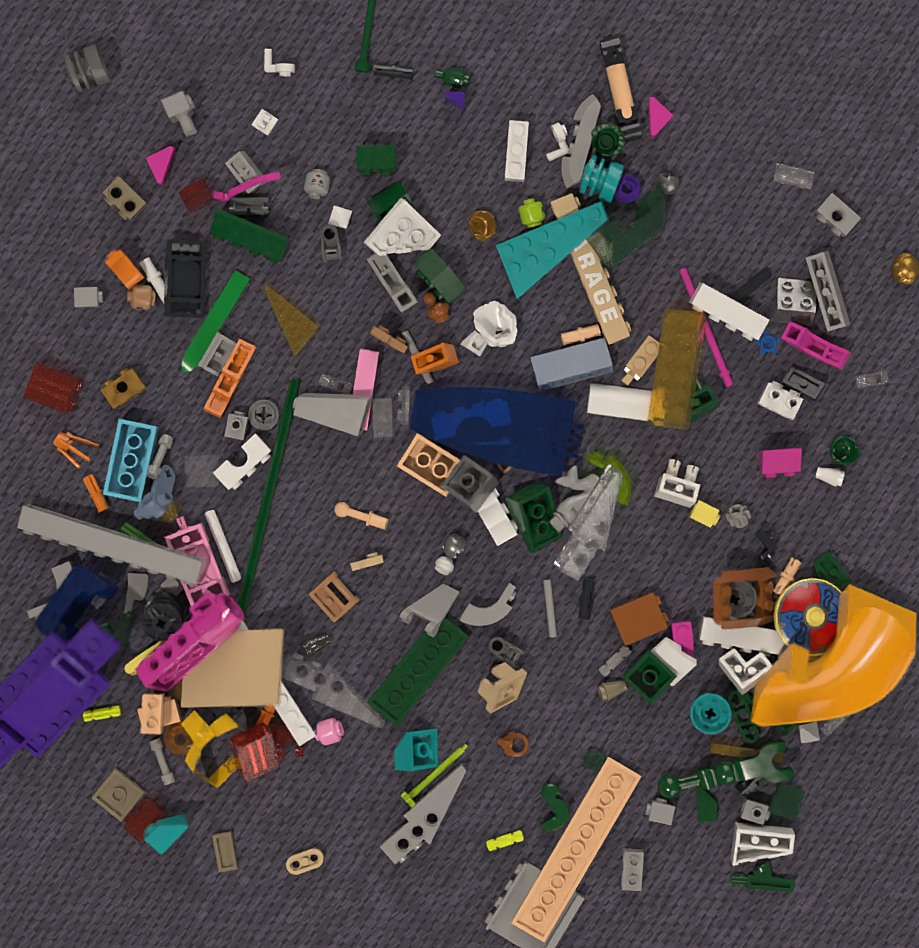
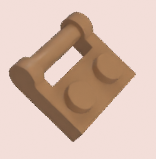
(329, 601)

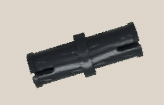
(393, 71)
(586, 600)

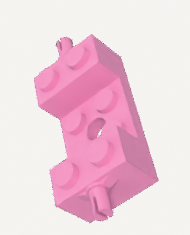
(195, 542)

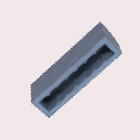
(572, 364)

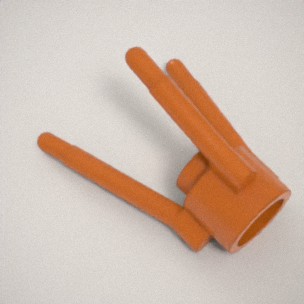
(64, 442)

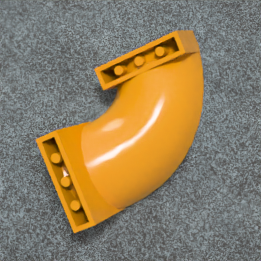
(857, 671)

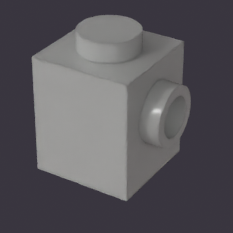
(236, 425)
(660, 811)
(754, 811)

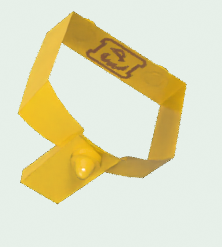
(201, 734)

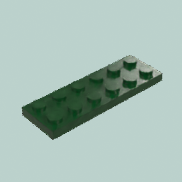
(417, 671)

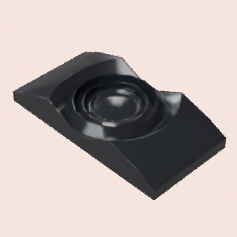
(184, 278)

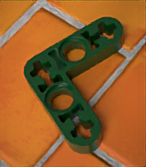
(745, 699)

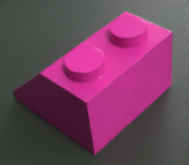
(780, 461)

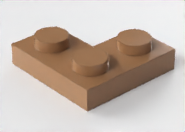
(383, 335)

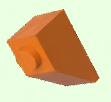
(435, 358)

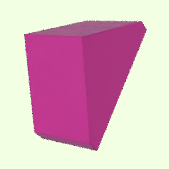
(658, 116)
(160, 163)

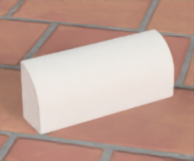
(619, 401)

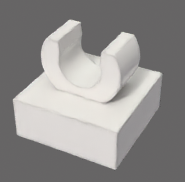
(265, 122)

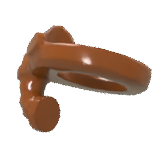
(507, 742)

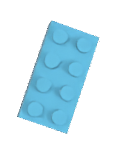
(130, 460)

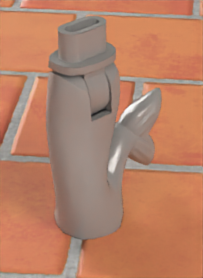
(570, 507)

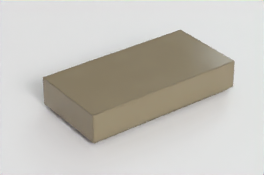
(225, 851)

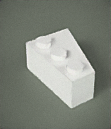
(759, 842)

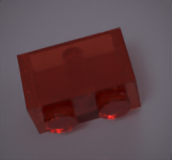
(148, 813)

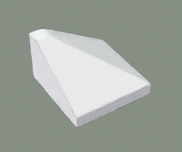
(340, 217)
(475, 343)

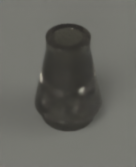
(315, 644)

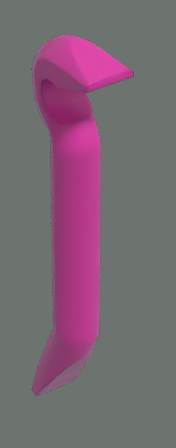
(246, 185)

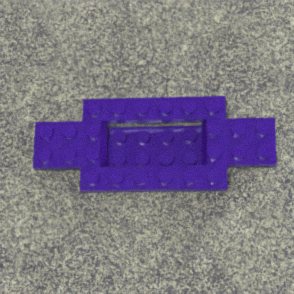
(57, 693)

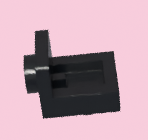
(766, 539)

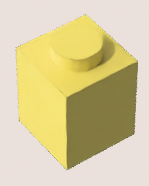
(704, 514)

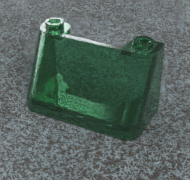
(614, 245)

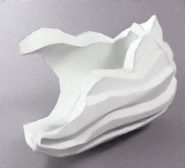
(494, 318)

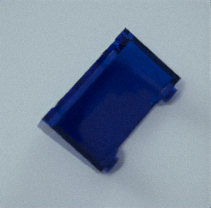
(71, 601)

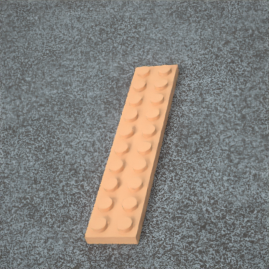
(576, 849)

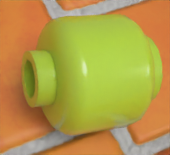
(531, 213)

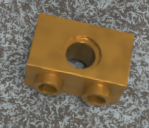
(112, 393)

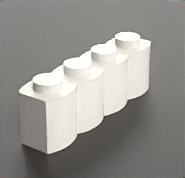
(496, 519)

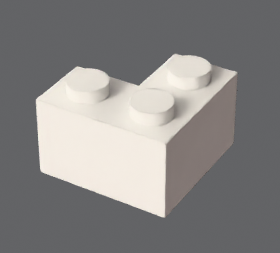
(744, 674)

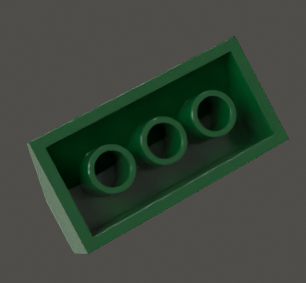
(250, 236)

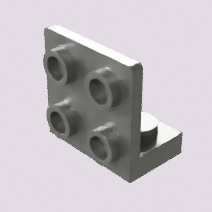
(795, 302)

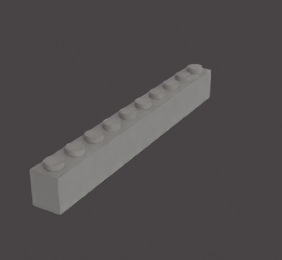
(112, 544)

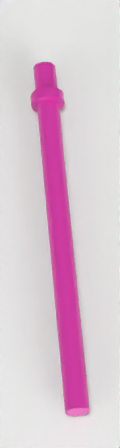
(724, 373)

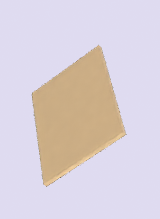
(238, 672)

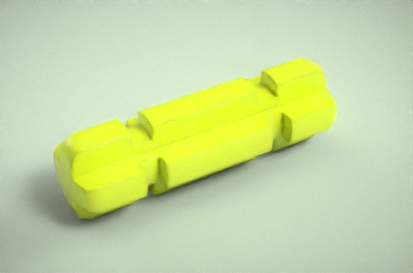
(101, 713)
(504, 840)

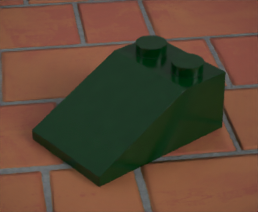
(531, 511)

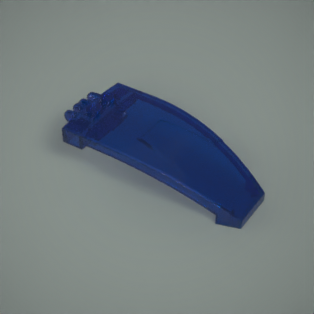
(499, 425)

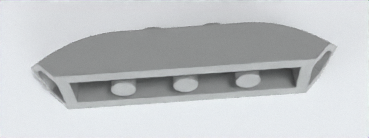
(573, 166)

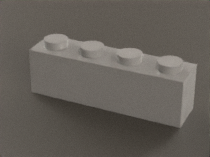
(827, 291)

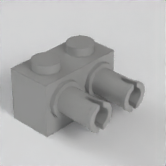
(179, 109)

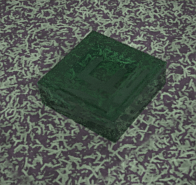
(594, 760)

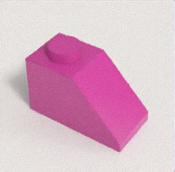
(682, 634)

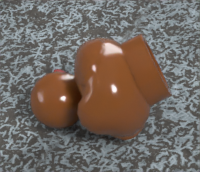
(436, 310)

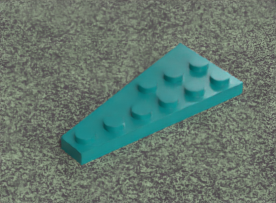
(542, 249)

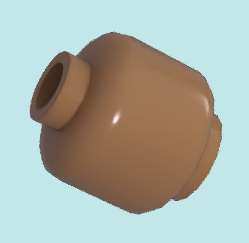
(141, 297)

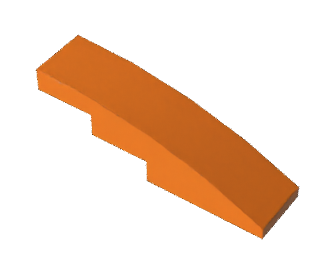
(229, 378)

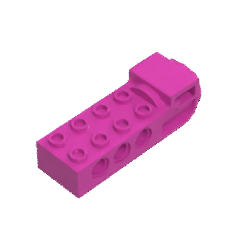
(212, 624)

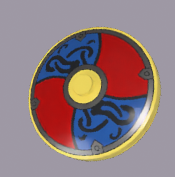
(808, 615)

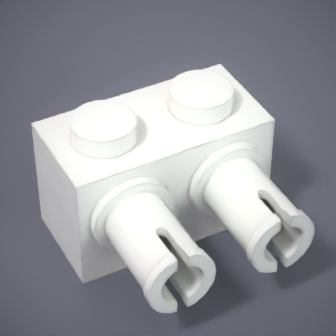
(780, 400)
(676, 489)

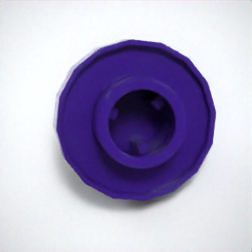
(627, 189)

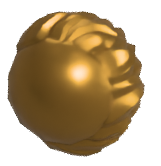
(482, 225)
(905, 268)

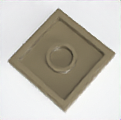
(118, 794)

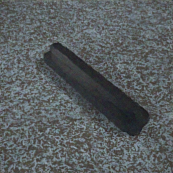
(751, 285)

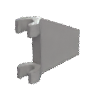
(432, 608)

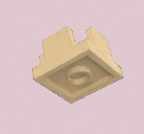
(504, 690)

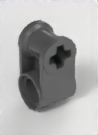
(331, 245)
(506, 651)

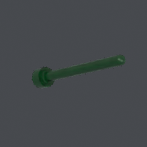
(362, 63)

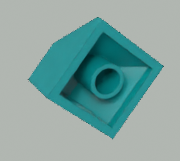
(417, 751)
(165, 832)

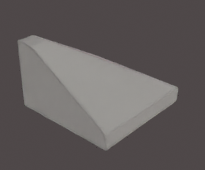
(808, 732)

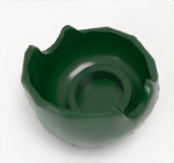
(850, 453)

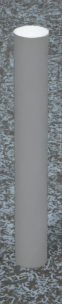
(413, 349)
(550, 608)

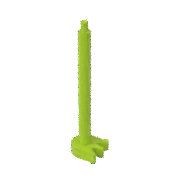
(409, 797)

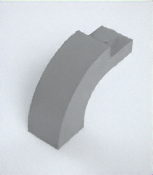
(489, 615)

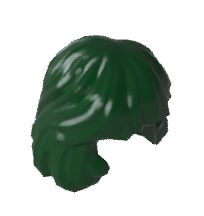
(607, 140)

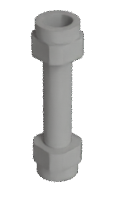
(165, 443)
(156, 746)

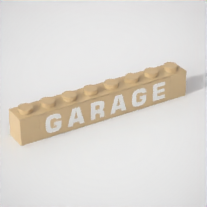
(595, 279)

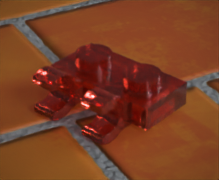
(281, 736)

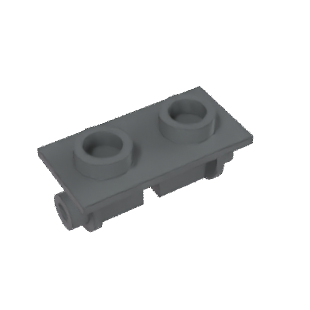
(249, 206)

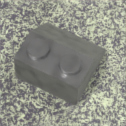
(470, 484)

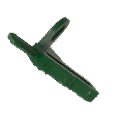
(763, 880)

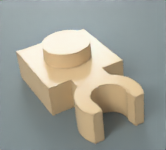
(372, 559)

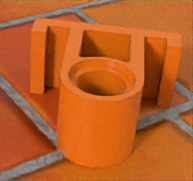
(124, 268)

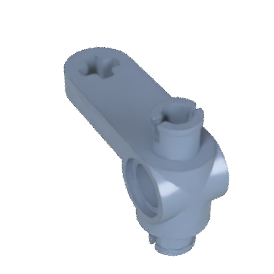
(158, 499)

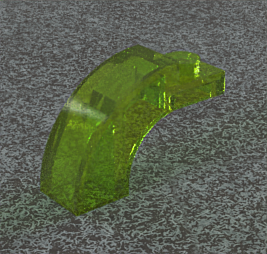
(625, 486)

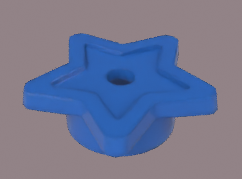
(772, 343)

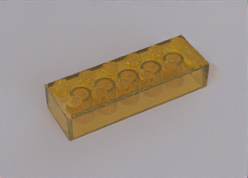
(676, 369)

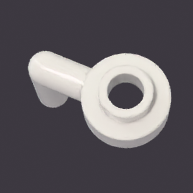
(282, 68)
(559, 132)

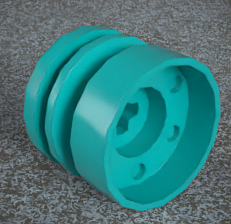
(601, 179)
(715, 723)

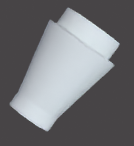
(831, 475)

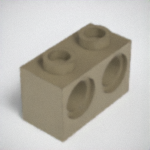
(128, 195)

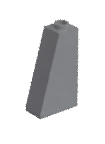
(336, 411)

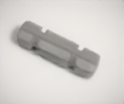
(615, 660)

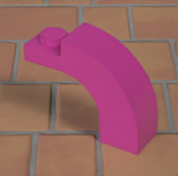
(814, 346)

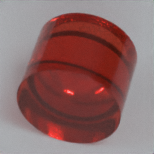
(196, 196)

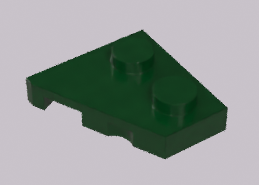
(829, 569)

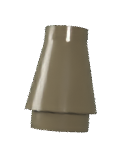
(611, 689)

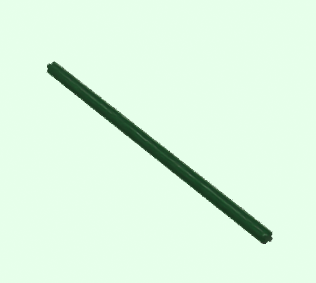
(267, 496)

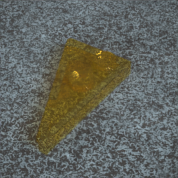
(295, 325)

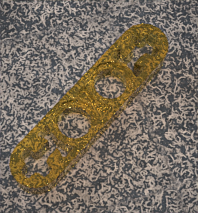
(740, 751)

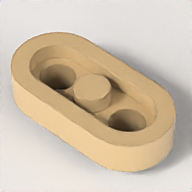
(305, 861)

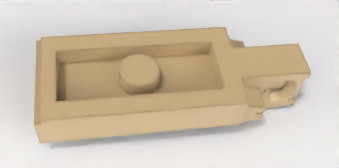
(641, 360)

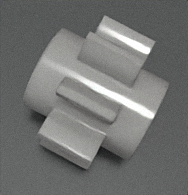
(738, 516)

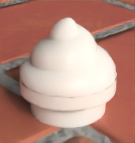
(444, 565)

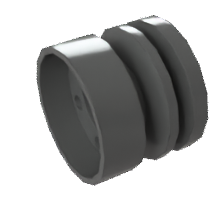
(87, 68)
(746, 599)

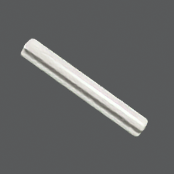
(222, 546)

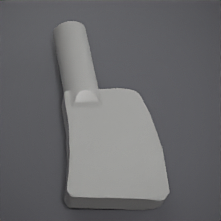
(136, 589)

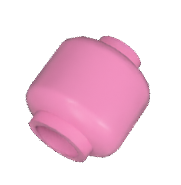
(329, 731)

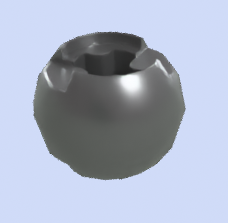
(667, 183)
(454, 545)

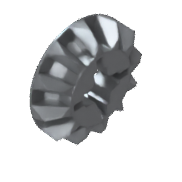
(257, 408)

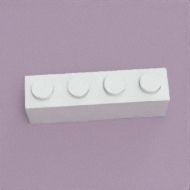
(731, 312)

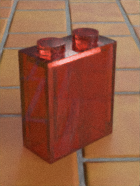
(53, 388)
(254, 752)

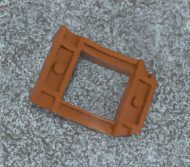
(764, 602)

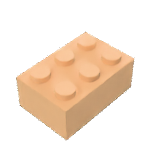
(428, 463)

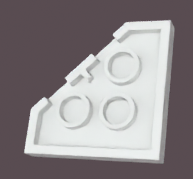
(402, 232)

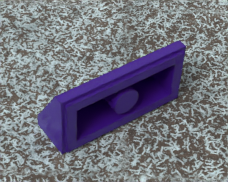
(455, 99)

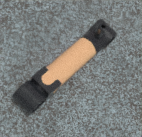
(620, 88)

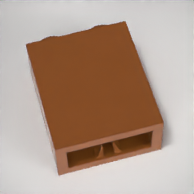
(639, 618)

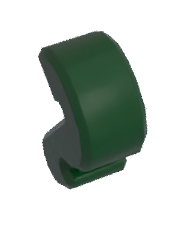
(558, 806)

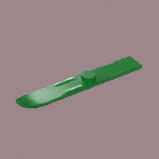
(214, 321)

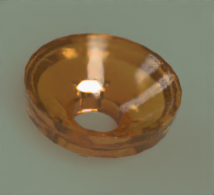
(169, 739)

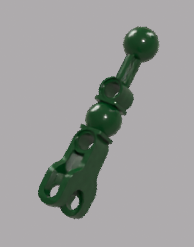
(726, 772)

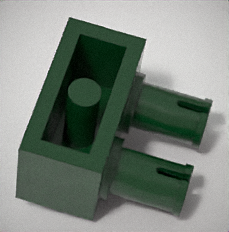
(703, 402)

